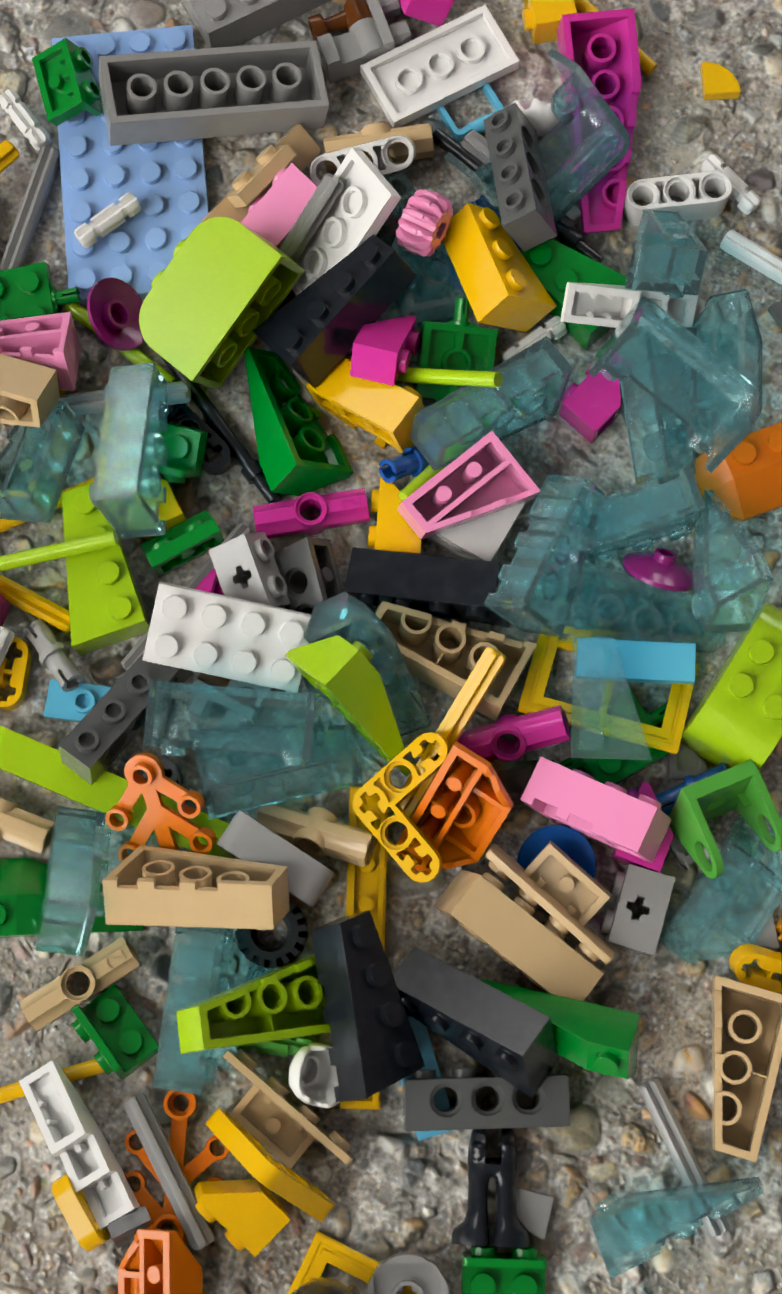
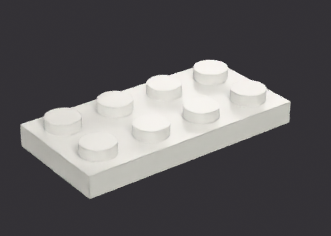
(439, 66)
(352, 218)
(225, 637)

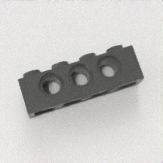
(519, 177)
(310, 577)
(114, 720)
(420, 1113)

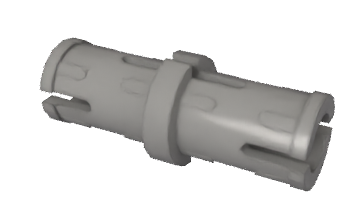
(54, 655)

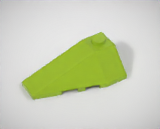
(354, 688)

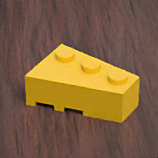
(494, 271)
(371, 405)

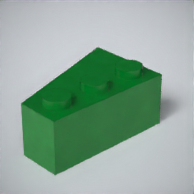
(559, 264)

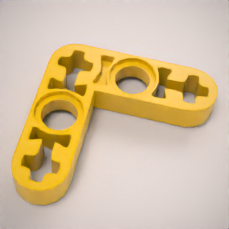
(393, 796)
(267, 1169)

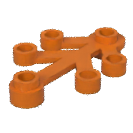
(158, 815)
(177, 1141)

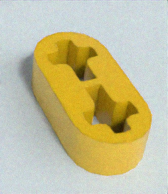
(19, 675)
(763, 977)
(78, 1214)

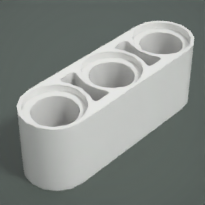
(377, 149)
(688, 187)

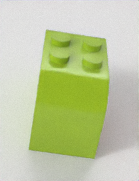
(214, 297)
(743, 704)

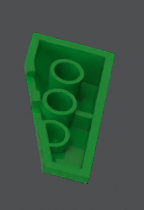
(289, 439)
(22, 896)
(585, 1032)

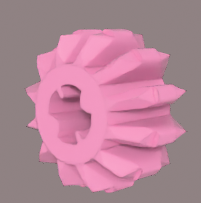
(424, 222)

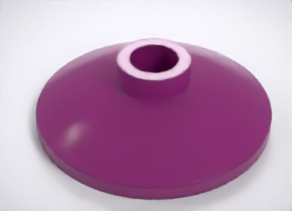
(115, 313)
(659, 569)

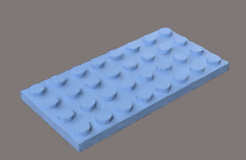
(162, 176)

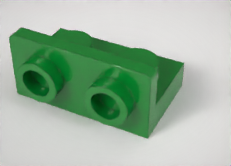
(67, 82)
(184, 452)
(182, 543)
(116, 1032)
(503, 1273)

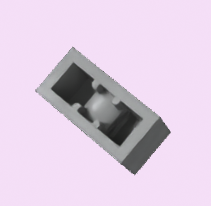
(249, 570)
(653, 893)

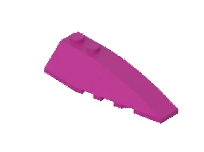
(609, 55)

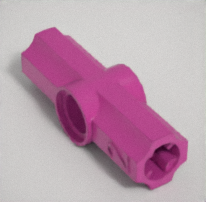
(337, 510)
(532, 730)

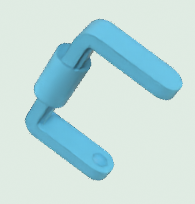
(478, 124)

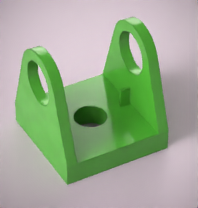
(731, 789)

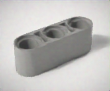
(254, 842)

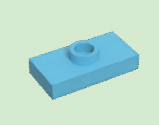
(72, 705)

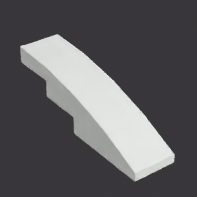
(609, 304)
(79, 1143)

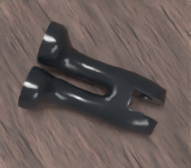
(503, 1169)

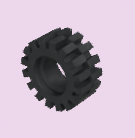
(282, 954)

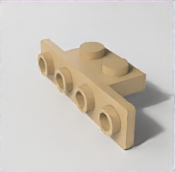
(294, 148)
(561, 890)
(277, 1120)

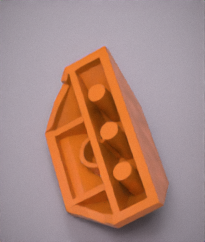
(749, 476)
(460, 810)
(159, 1265)

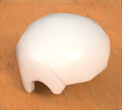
(539, 115)
(313, 1076)

